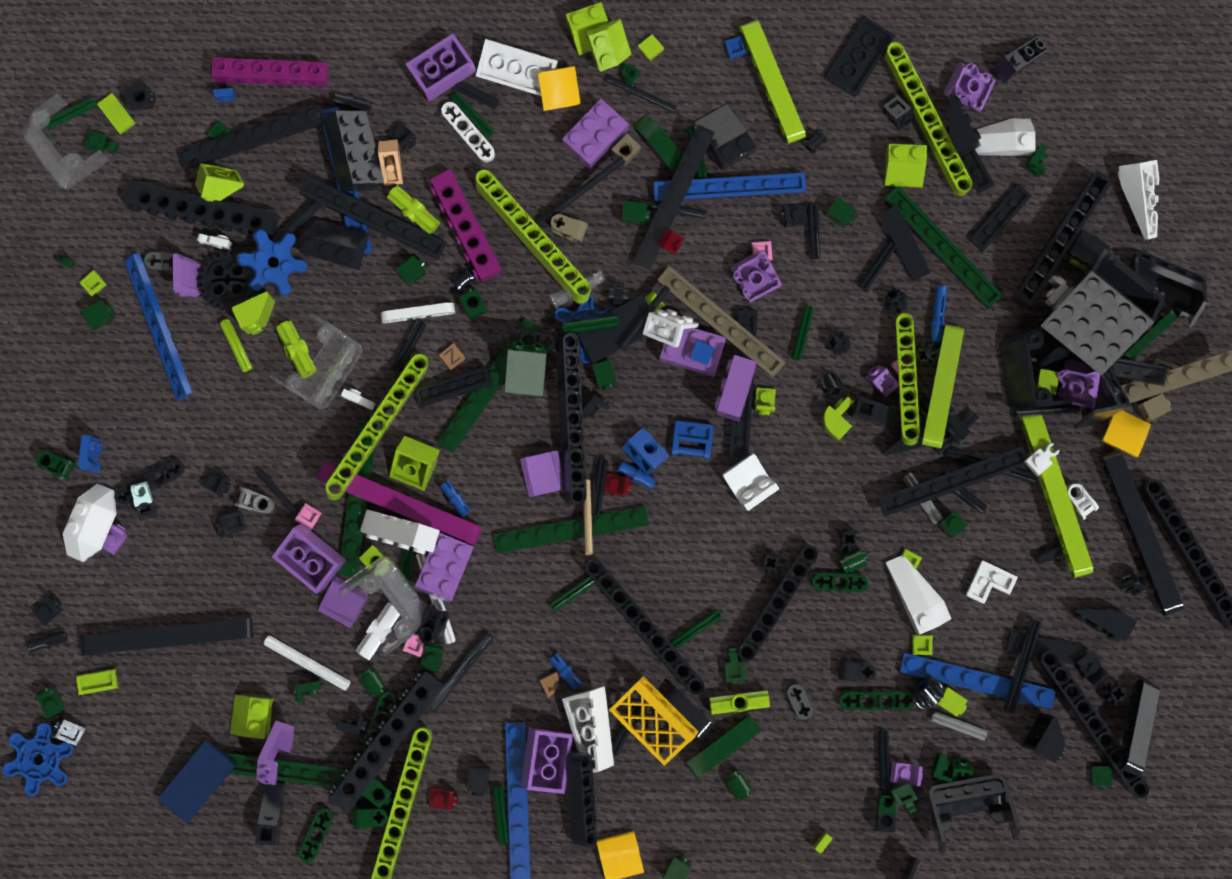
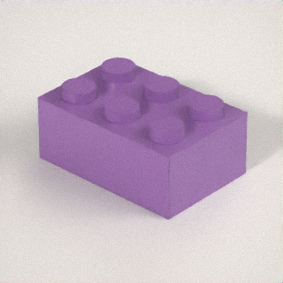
(441, 67)
(595, 134)
(681, 355)
(735, 387)
(308, 558)
(444, 568)
(546, 760)

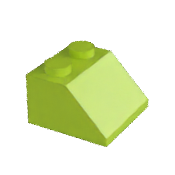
(584, 20)
(608, 44)
(905, 165)
(217, 182)
(254, 313)
(414, 463)
(251, 716)

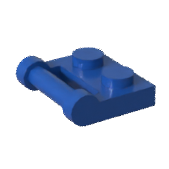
(692, 433)
(90, 449)

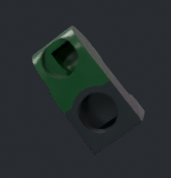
(885, 813)

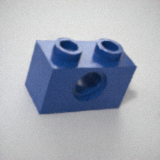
(636, 447)

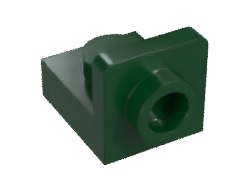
(1036, 159)
(432, 657)
(310, 688)
(50, 702)
(940, 764)
(961, 769)

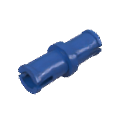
(637, 475)
(455, 498)
(565, 671)

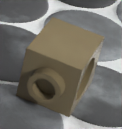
(629, 143)
(1154, 407)

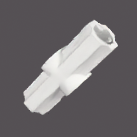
(378, 631)

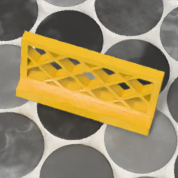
(667, 712)

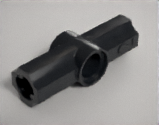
(954, 426)

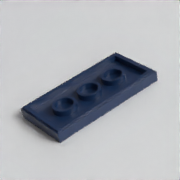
(196, 781)

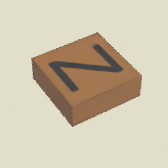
(452, 356)

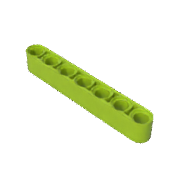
(773, 81)
(943, 386)
(907, 387)

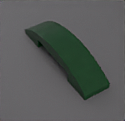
(659, 142)

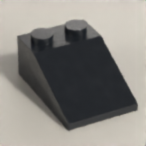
(731, 140)

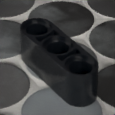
(690, 712)

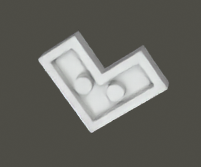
(988, 577)

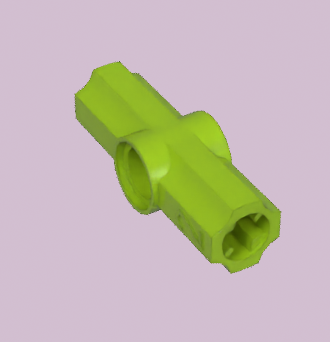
(413, 209)
(296, 349)
(752, 700)

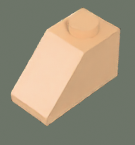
(390, 162)

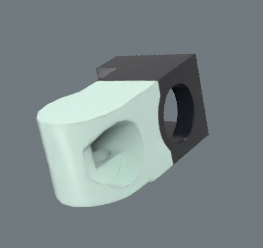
(143, 501)

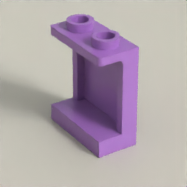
(279, 738)

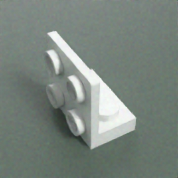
(667, 326)
(749, 482)

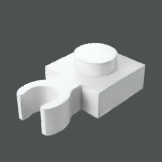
(219, 242)
(354, 396)
(1039, 460)

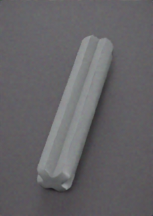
(928, 506)
(959, 725)

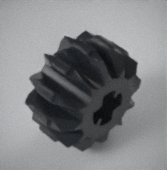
(927, 693)

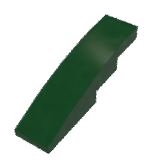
(723, 746)

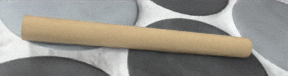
(588, 521)

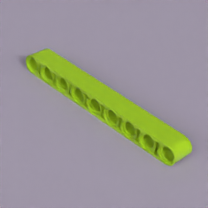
(928, 109)
(535, 244)
(375, 435)
(1058, 500)
(405, 803)

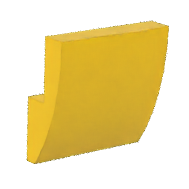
(559, 88)
(1126, 433)
(620, 856)

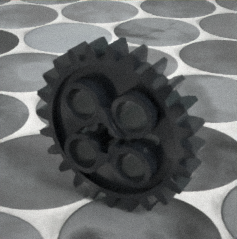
(228, 297)

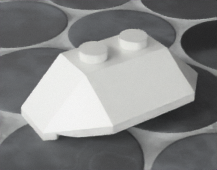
(89, 522)

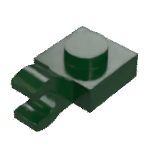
(97, 141)
(734, 669)
(906, 796)

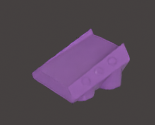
(970, 85)
(186, 276)
(756, 276)
(1078, 383)
(542, 473)
(344, 608)

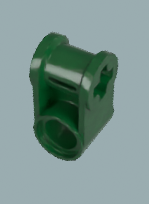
(58, 465)
(368, 818)

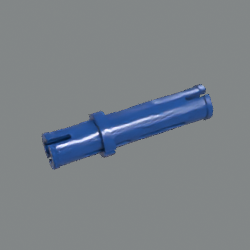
(938, 314)

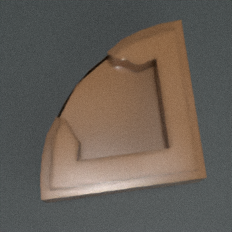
(550, 683)

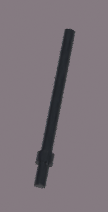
(547, 215)

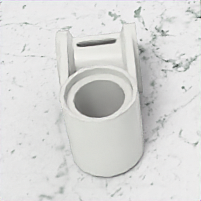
(1082, 503)

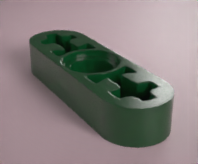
(854, 577)
(317, 819)

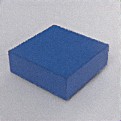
(735, 47)
(224, 94)
(702, 353)

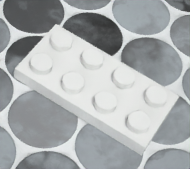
(513, 66)

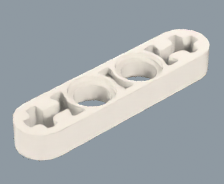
(468, 132)
(417, 312)

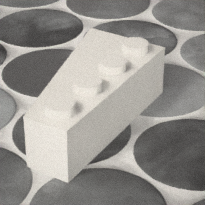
(400, 531)
(590, 726)

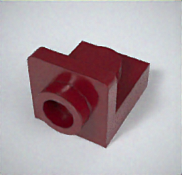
(671, 241)
(617, 485)
(443, 799)

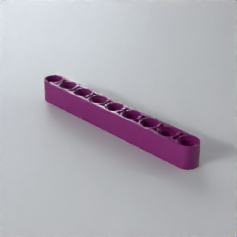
(404, 505)

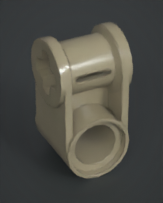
(570, 228)

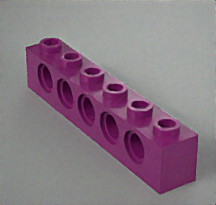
(270, 72)
(447, 181)

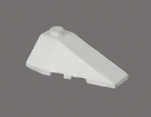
(1007, 138)
(1138, 185)
(919, 599)

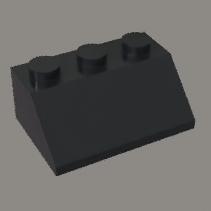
(335, 244)
(1046, 738)

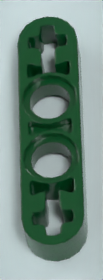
(1150, 335)
(876, 701)
(372, 728)

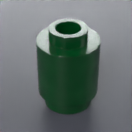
(853, 560)
(372, 682)
(738, 785)

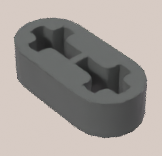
(159, 266)
(804, 700)

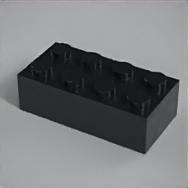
(353, 151)

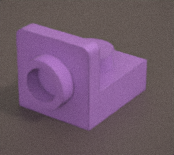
(882, 380)
(114, 538)
(902, 771)

